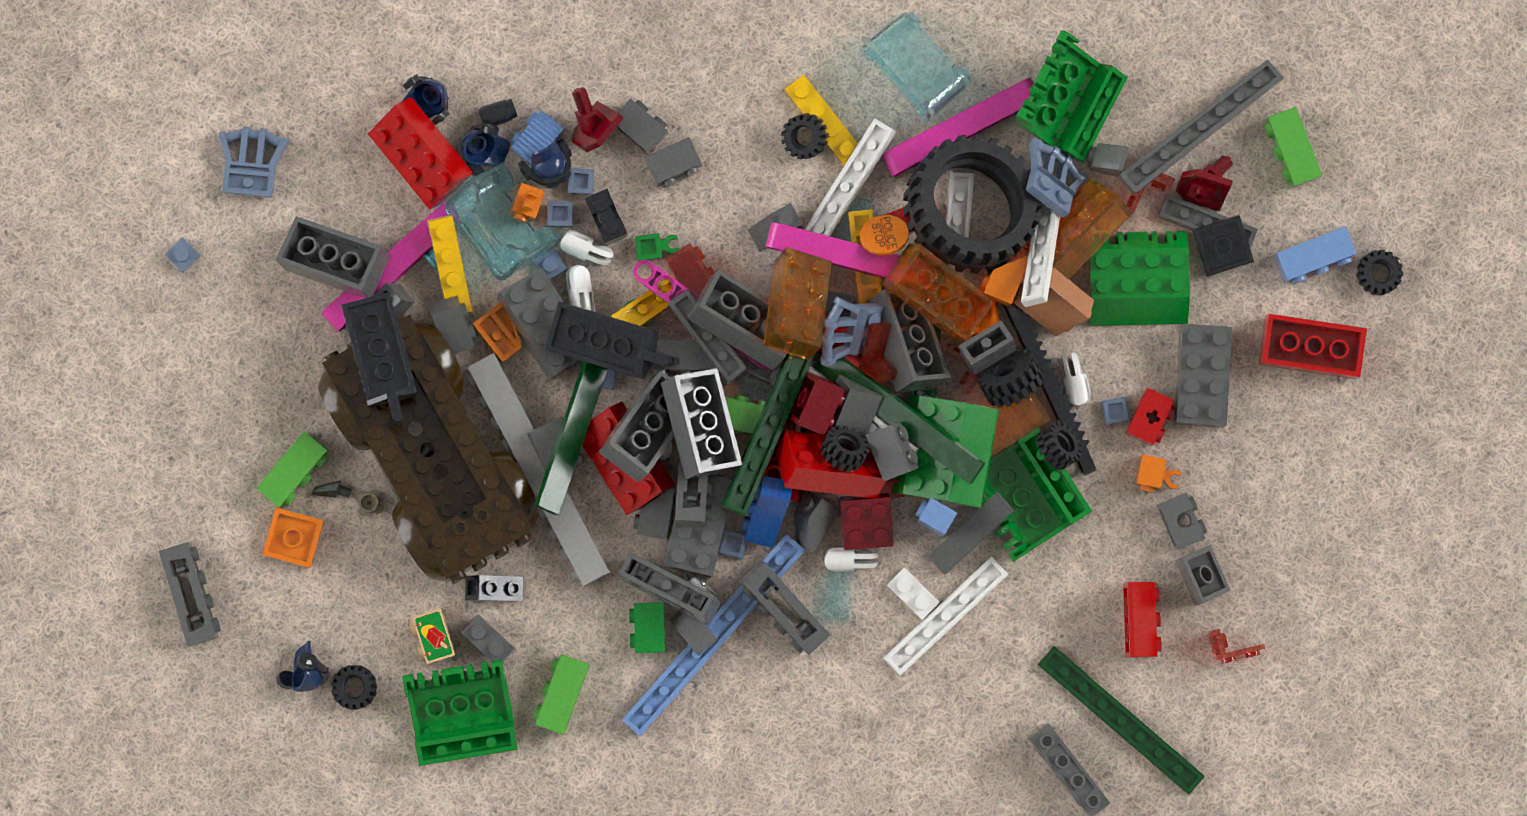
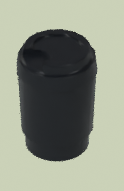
(498, 112)

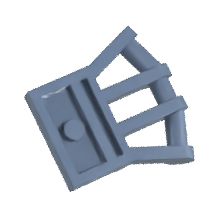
(251, 178)
(1044, 185)
(858, 325)

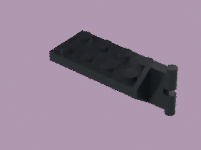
(605, 341)
(380, 352)

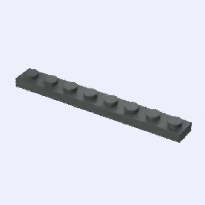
(1200, 127)

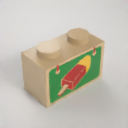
(433, 636)

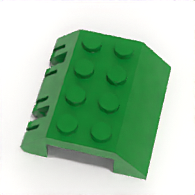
(1070, 98)
(1140, 280)
(968, 425)
(1039, 494)
(461, 713)

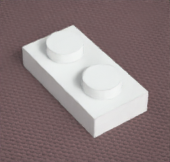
(913, 593)

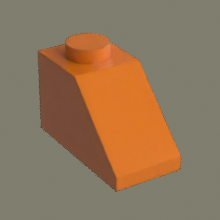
(1004, 281)

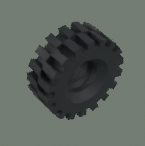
(1011, 379)

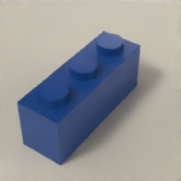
(766, 512)

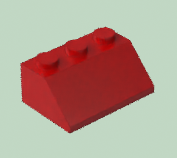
(1141, 619)

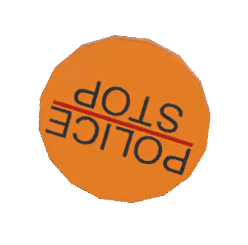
(884, 235)

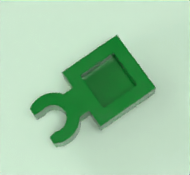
(651, 247)

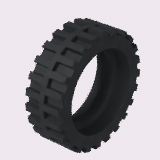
(941, 239)

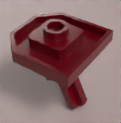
(594, 121)
(1207, 185)

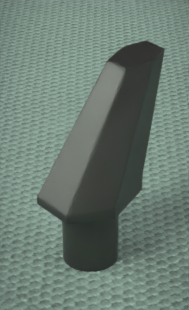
(332, 489)

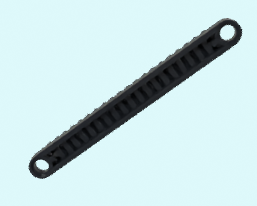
(1049, 384)

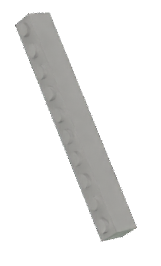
(515, 425)

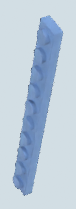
(722, 626)

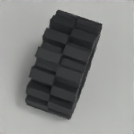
(817, 129)
(1390, 262)
(849, 439)
(1058, 445)
(343, 676)

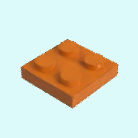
(293, 537)

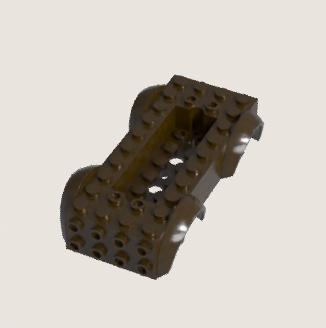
(445, 521)

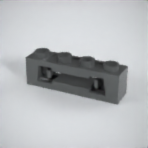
(692, 515)
(757, 578)
(669, 588)
(204, 601)
(1068, 770)

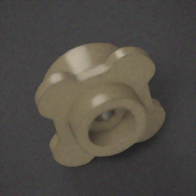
(362, 499)

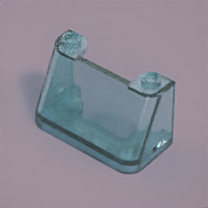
(916, 66)
(483, 219)

